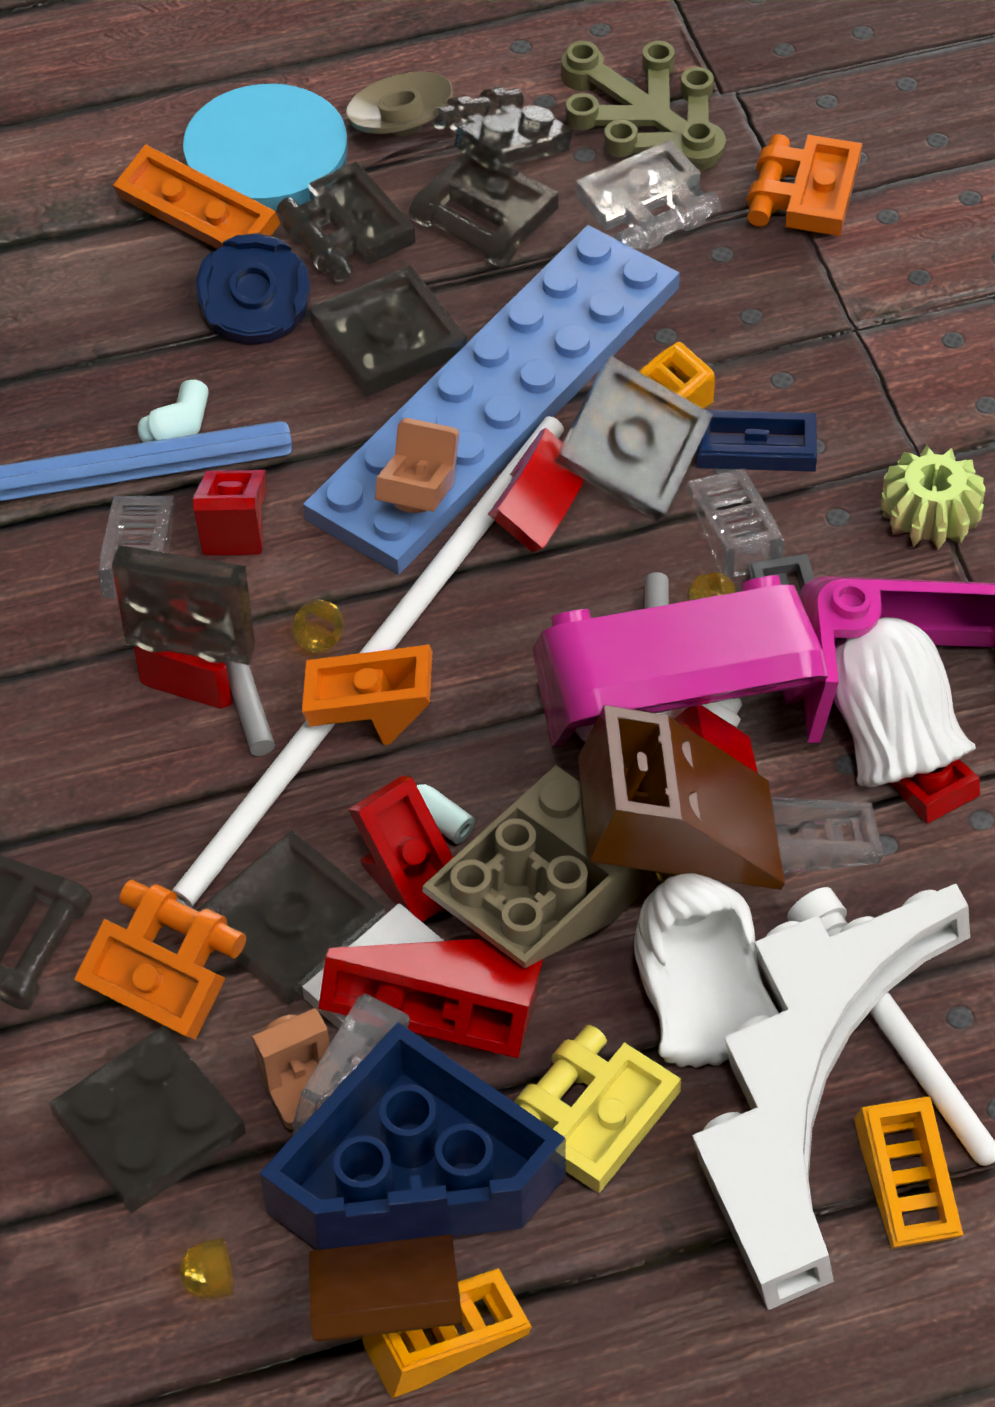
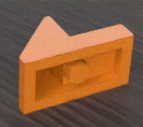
(375, 685)

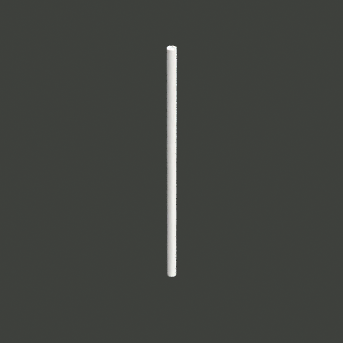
(387, 637)

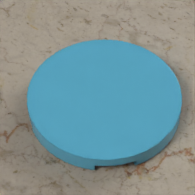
(267, 141)

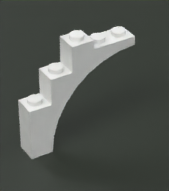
(782, 1064)

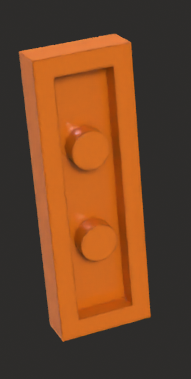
(191, 199)

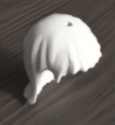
(897, 703)
(699, 967)

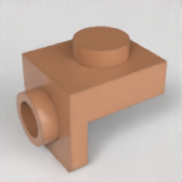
(421, 467)
(288, 1057)

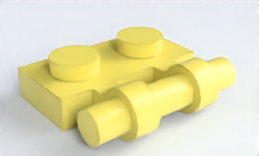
(613, 1111)

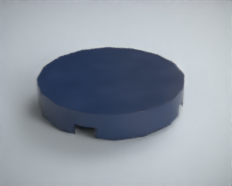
(253, 289)

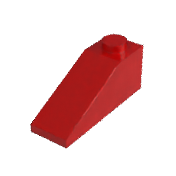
(447, 989)

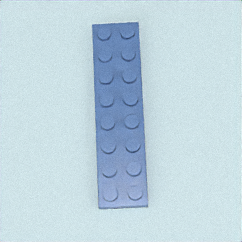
(500, 390)

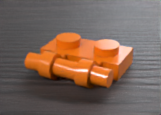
(821, 188)
(150, 977)

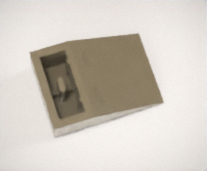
(531, 876)

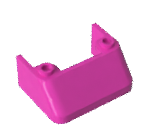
(851, 607)
(677, 655)

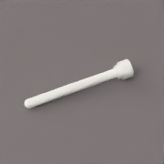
(907, 1040)

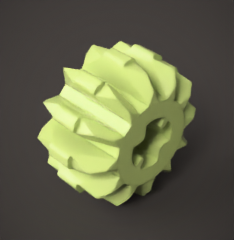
(932, 497)

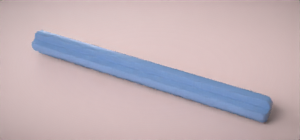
(144, 460)

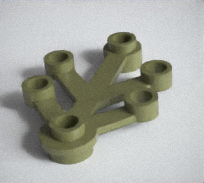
(696, 138)

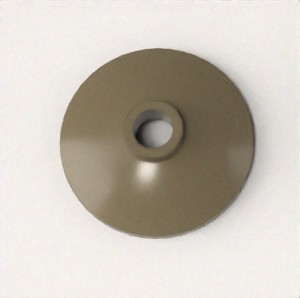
(399, 103)

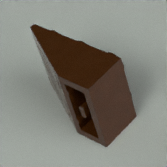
(675, 802)

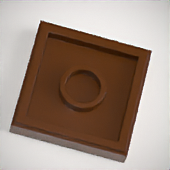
(383, 1288)

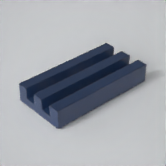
(757, 448)

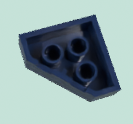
(412, 1154)

